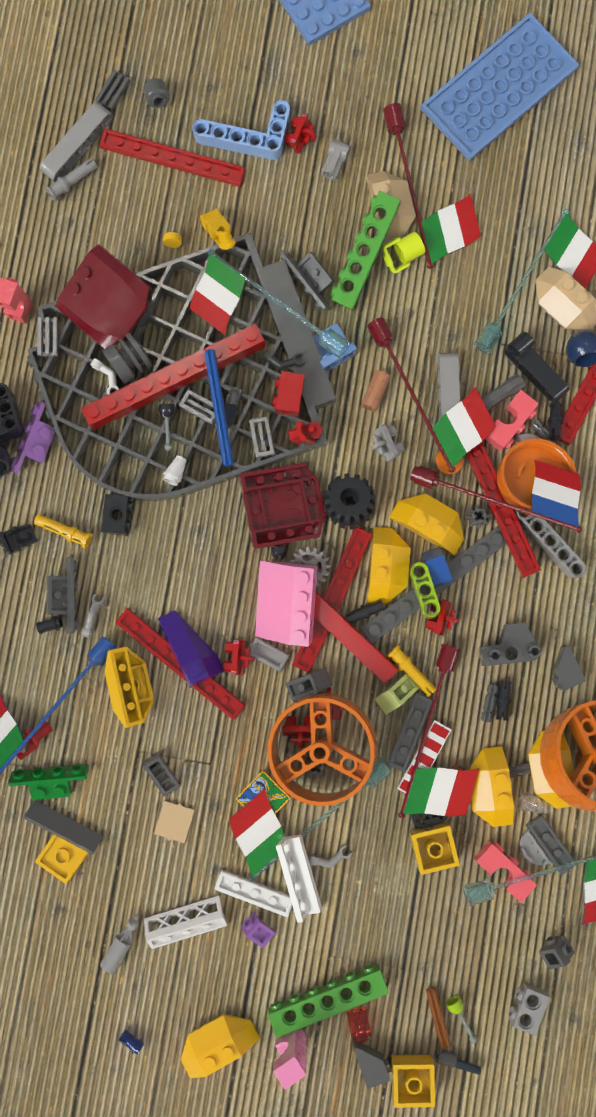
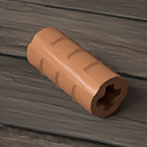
(375, 390)

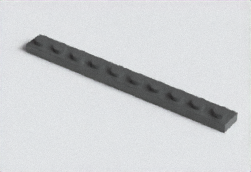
(458, 567)

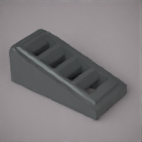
(162, 763)

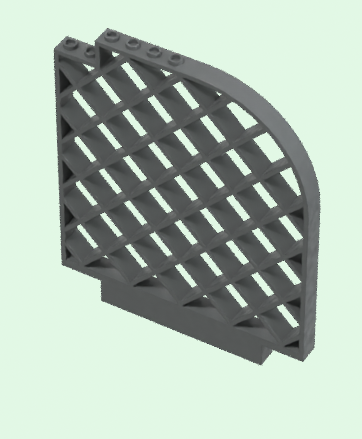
(293, 337)

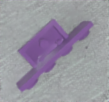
(35, 441)

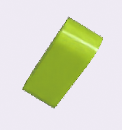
(425, 580)

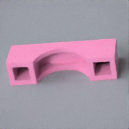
(292, 1063)

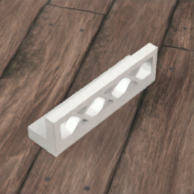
(298, 876)
(185, 929)

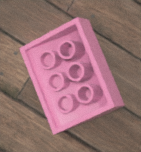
(286, 602)

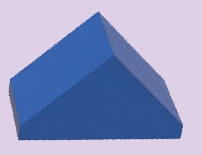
(437, 566)

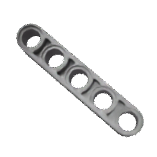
(76, 141)
(448, 381)
(553, 550)

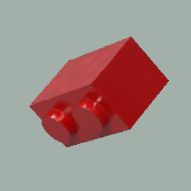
(289, 393)

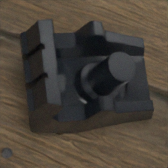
(17, 539)

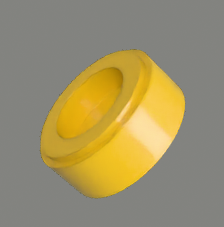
(172, 240)

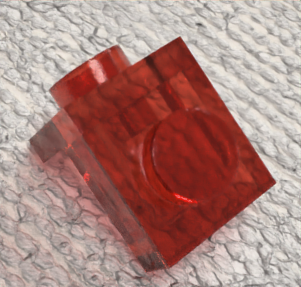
(359, 1025)

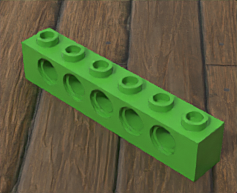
(379, 202)
(304, 1017)

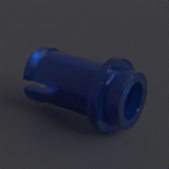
(131, 1042)

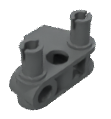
(515, 639)

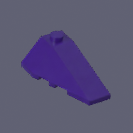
(192, 653)

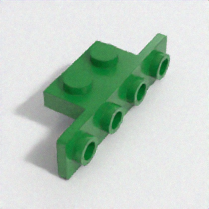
(49, 782)

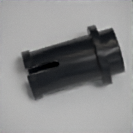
(50, 624)

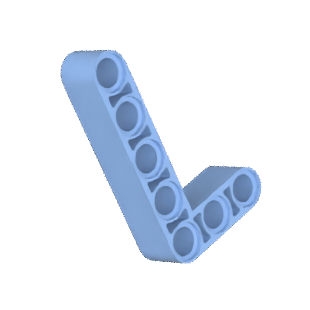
(247, 136)

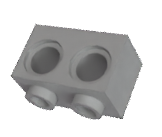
(534, 1009)

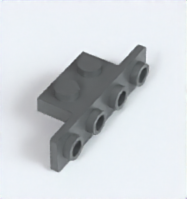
(312, 275)
(61, 595)

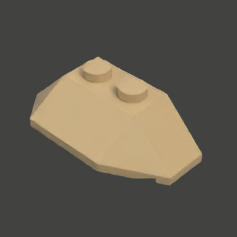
(399, 189)
(565, 300)

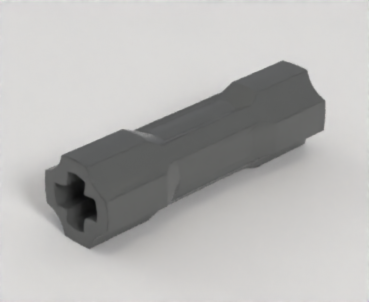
(508, 388)

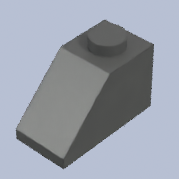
(566, 670)
(309, 684)
(372, 1065)

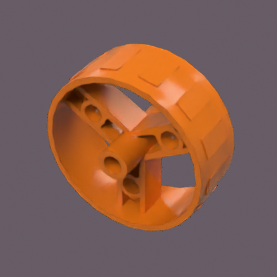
(320, 751)
(572, 789)

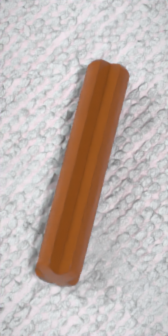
(438, 1017)

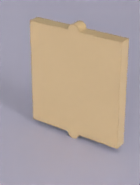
(174, 821)

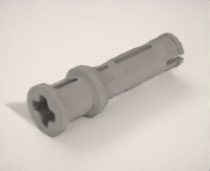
(64, 183)

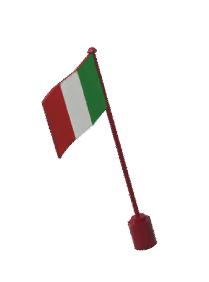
(447, 228)
(458, 428)
(439, 789)

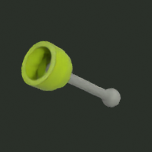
(455, 1006)

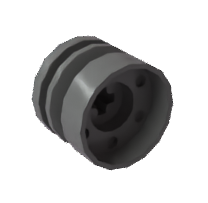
(127, 358)

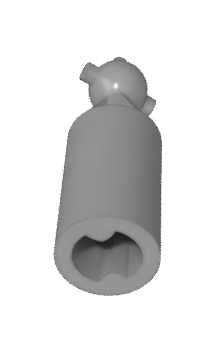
(119, 947)

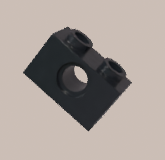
(111, 505)

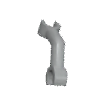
(88, 628)
(316, 860)

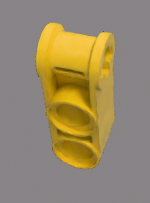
(218, 229)

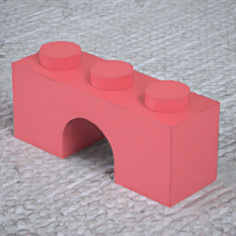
(14, 300)
(521, 408)
(492, 858)

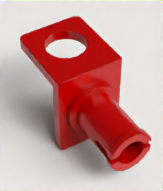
(34, 741)

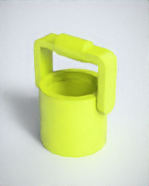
(406, 249)

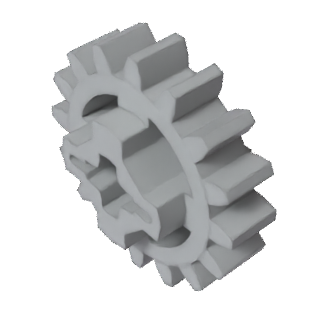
(300, 559)

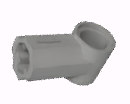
(337, 154)

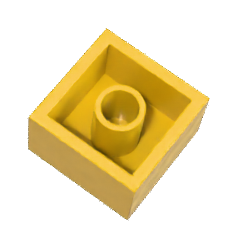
(434, 848)
(413, 1081)

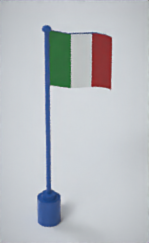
(10, 735)

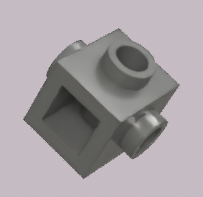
(556, 951)

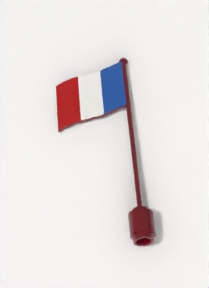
(553, 493)

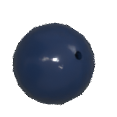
(582, 348)

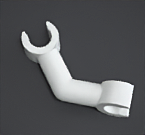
(96, 364)

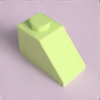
(396, 694)

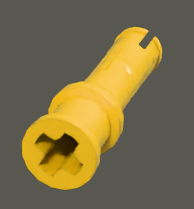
(71, 534)
(405, 664)

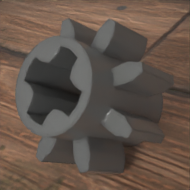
(483, 516)
(315, 771)

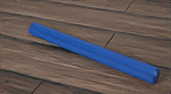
(218, 406)

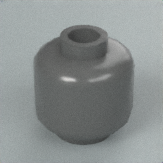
(156, 93)

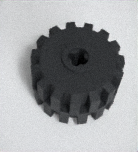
(349, 490)

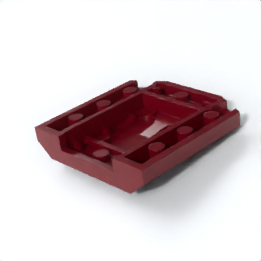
(104, 297)
(282, 505)

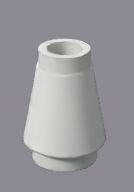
(174, 472)

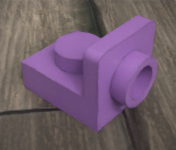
(257, 930)

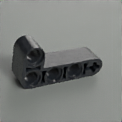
(535, 368)

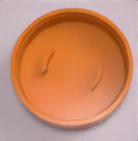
(517, 469)

